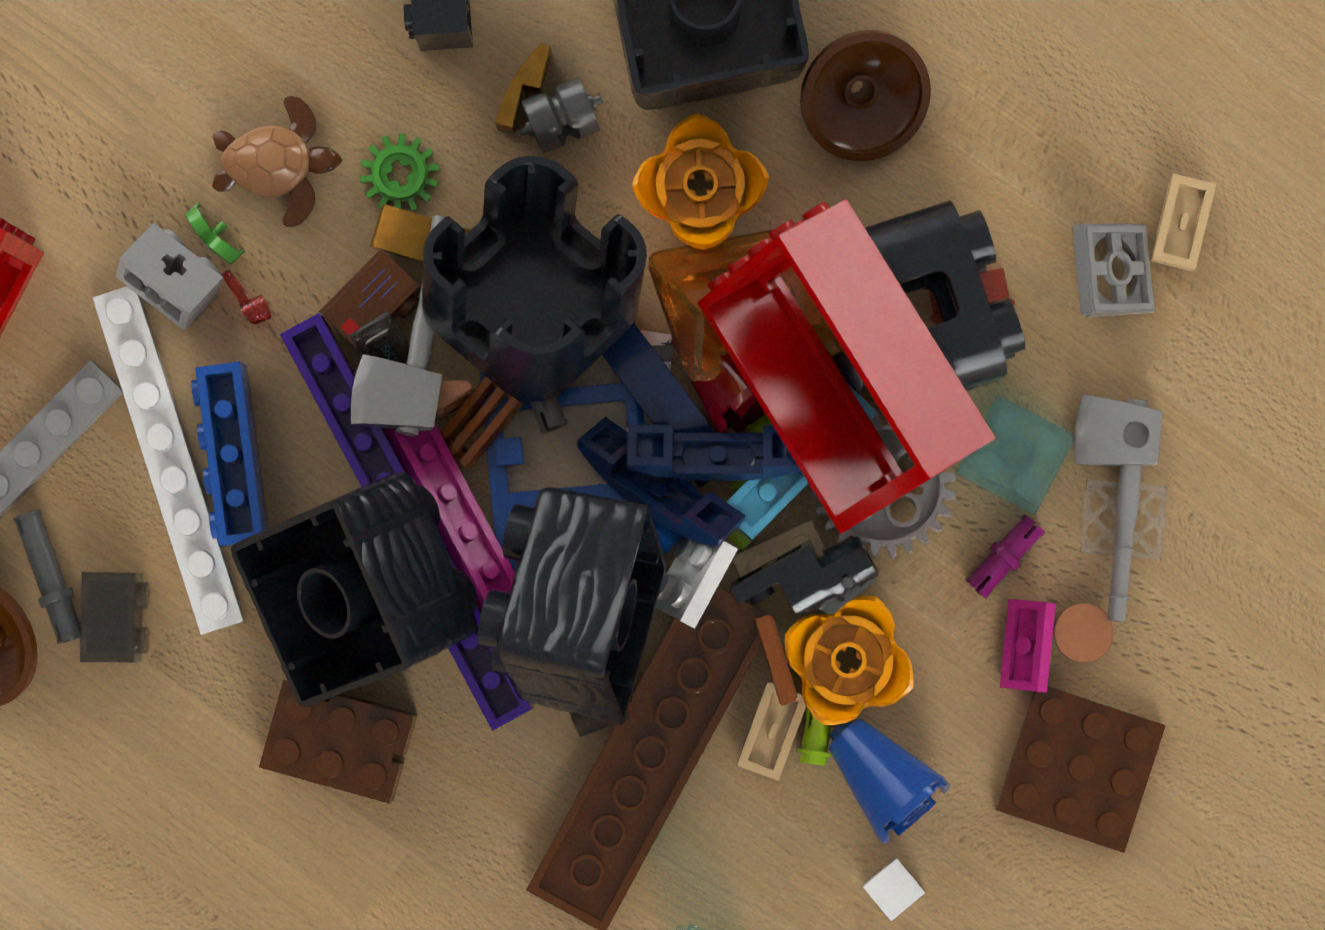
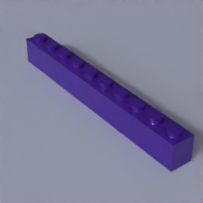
(372, 458)

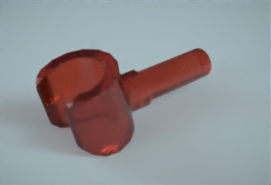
(253, 309)

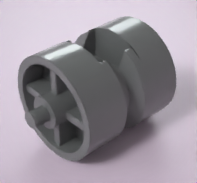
(563, 114)

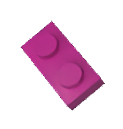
(1027, 645)

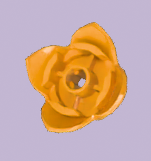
(704, 149)
(883, 669)

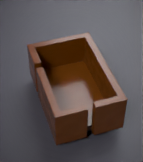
(339, 743)

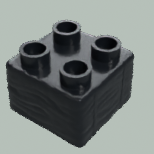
(708, 47)
(357, 588)
(576, 603)

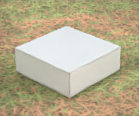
(893, 889)

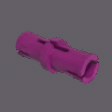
(1005, 556)

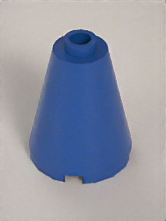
(884, 778)

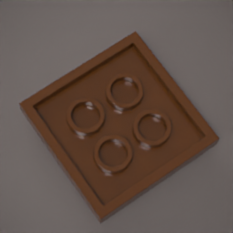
(1080, 768)

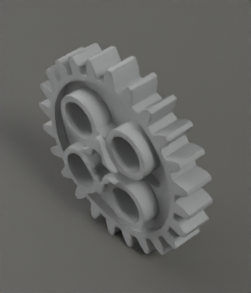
(881, 528)

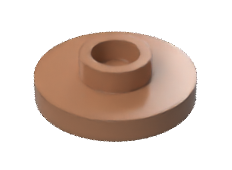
(1083, 632)

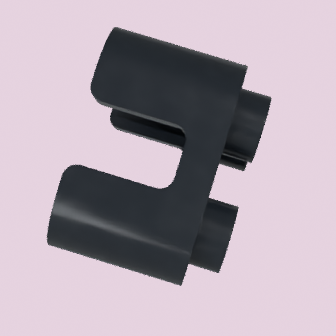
(946, 255)
(529, 285)

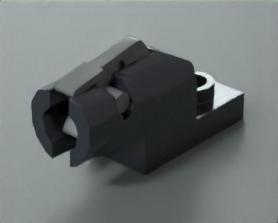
(811, 580)

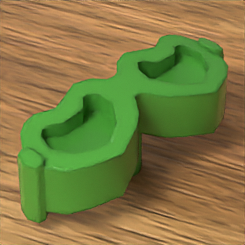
(210, 237)

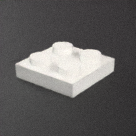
(693, 579)

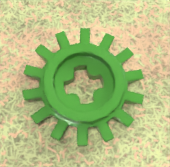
(383, 166)

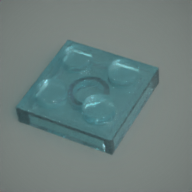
(1020, 459)

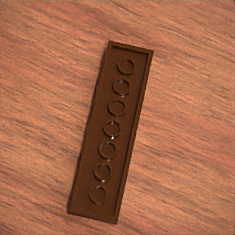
(648, 761)

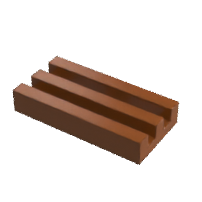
(467, 410)
(776, 659)

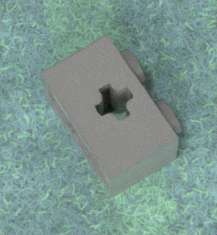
(183, 293)

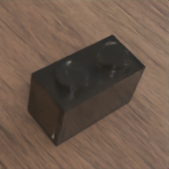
(113, 617)

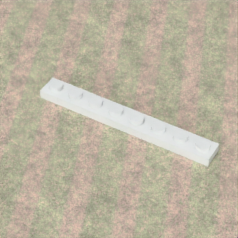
(168, 459)

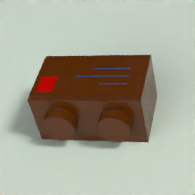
(372, 291)

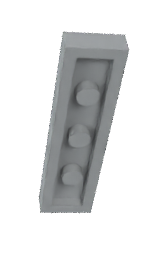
(54, 431)

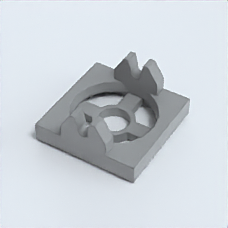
(1135, 241)

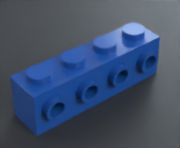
(231, 452)

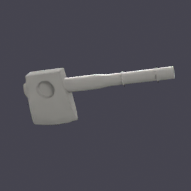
(399, 393)
(1127, 437)

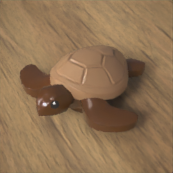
(276, 161)

